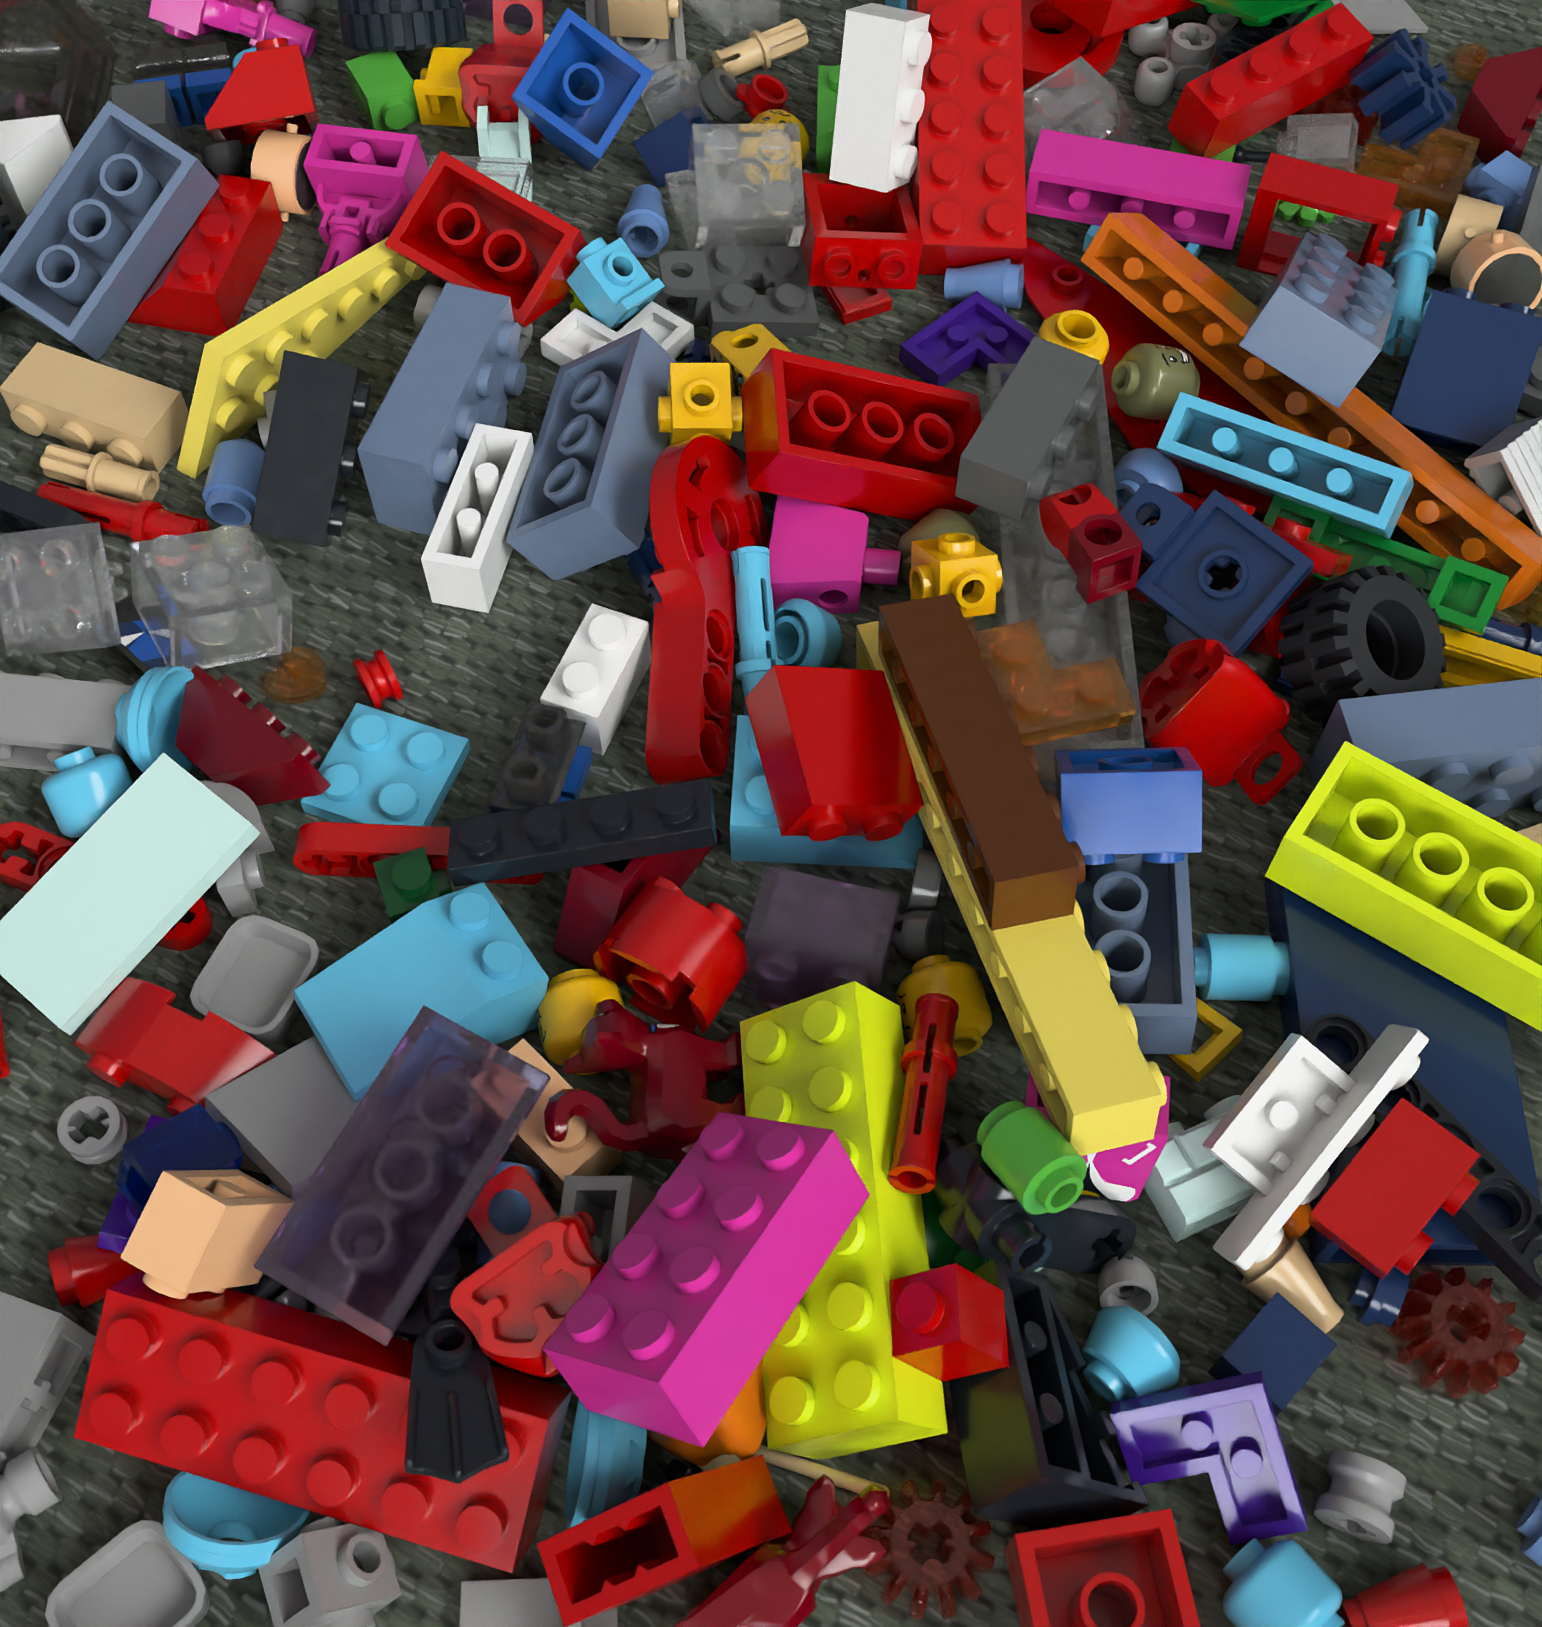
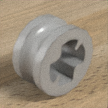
(94, 1110)

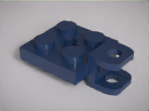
(1190, 543)

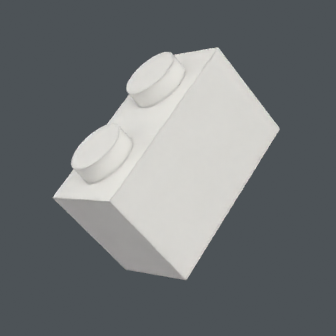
(600, 673)

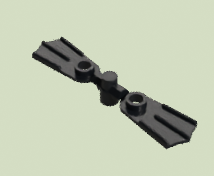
(452, 1394)

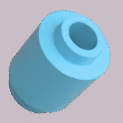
(1240, 967)

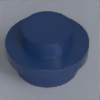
(1378, 1299)

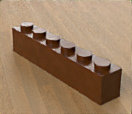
(978, 765)

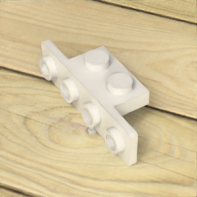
(1295, 1127)

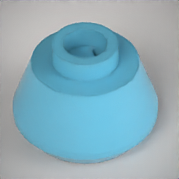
(806, 634)
(1128, 1355)

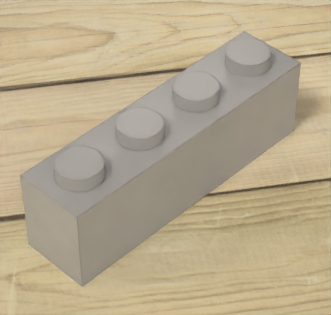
(56, 716)

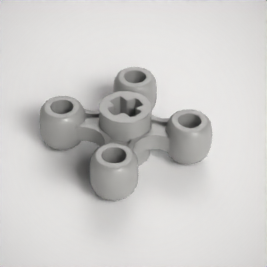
(1181, 53)

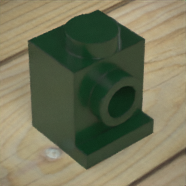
(409, 881)

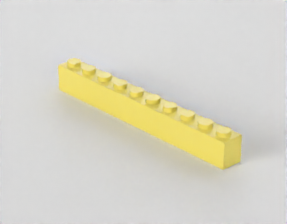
(1052, 994)

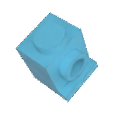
(612, 282)

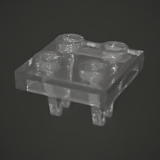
(58, 591)

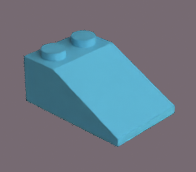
(758, 836)
(444, 954)

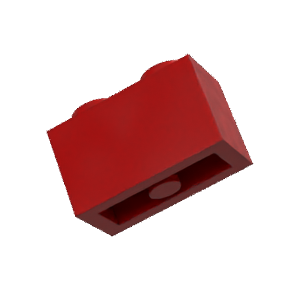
(1395, 1190)

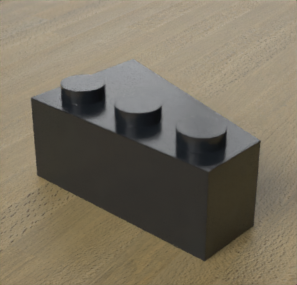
(310, 449)
(1028, 1428)

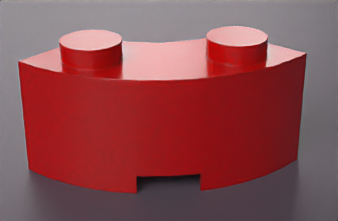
(165, 1049)

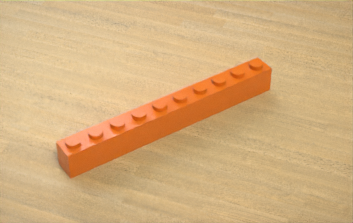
(1210, 319)

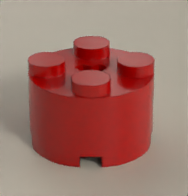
(674, 955)

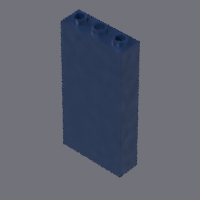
(1463, 1064)

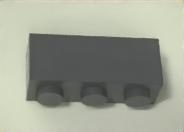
(1029, 429)

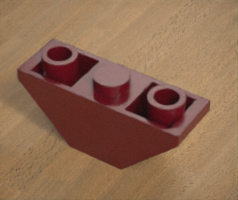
(1504, 103)
(243, 743)
(603, 892)

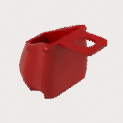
(497, 68)
(1221, 714)
(530, 1282)

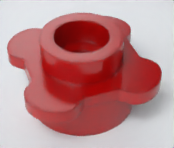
(762, 95)

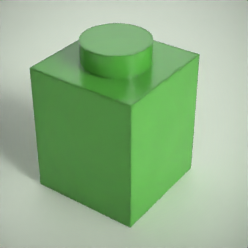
(383, 90)

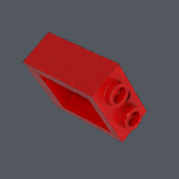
(1323, 190)
(879, 238)

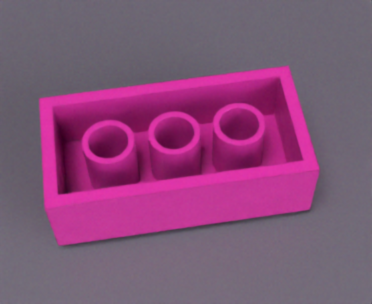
(708, 1275)

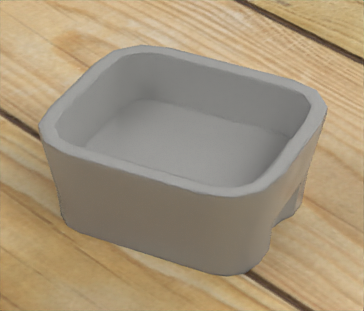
(255, 977)
(131, 1583)

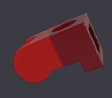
(1092, 540)

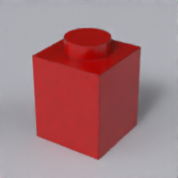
(948, 1323)

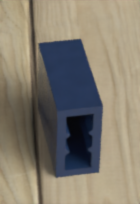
(1466, 370)

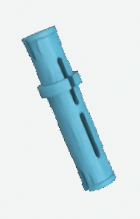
(1412, 265)
(754, 616)

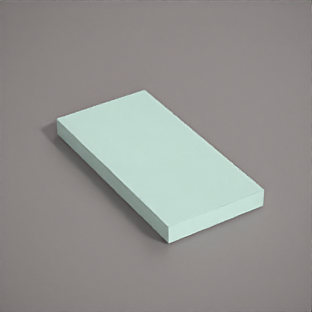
(119, 892)

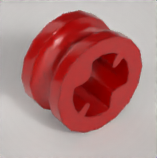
(377, 679)

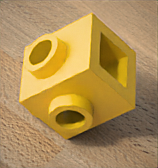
(699, 403)
(956, 566)

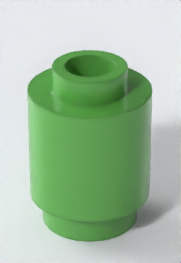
(1031, 1158)

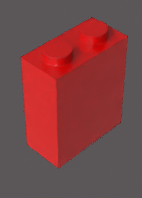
(833, 753)
(662, 1538)

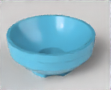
(151, 716)
(602, 1465)
(204, 1511)

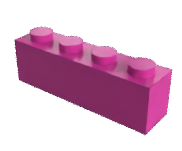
(1179, 192)

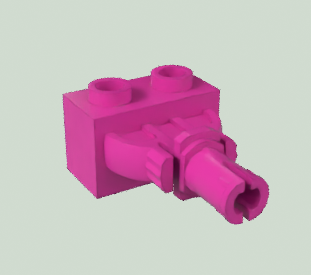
(244, 17)
(361, 185)

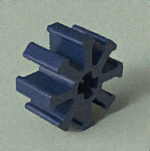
(1404, 89)

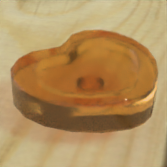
(1469, 61)
(298, 678)

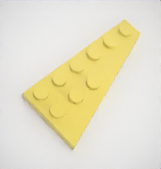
(250, 355)

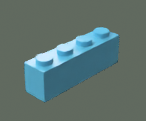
(1285, 464)

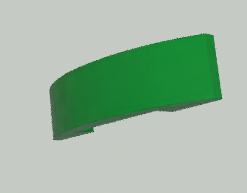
(1456, 588)

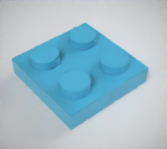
(387, 770)

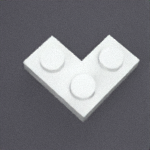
(582, 334)

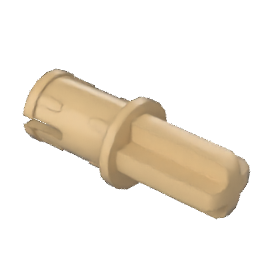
(762, 48)
(99, 473)

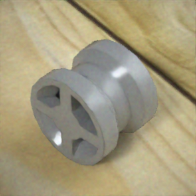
(1360, 1496)

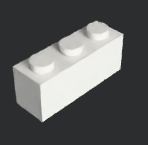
(879, 96)
(469, 537)

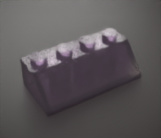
(402, 1175)

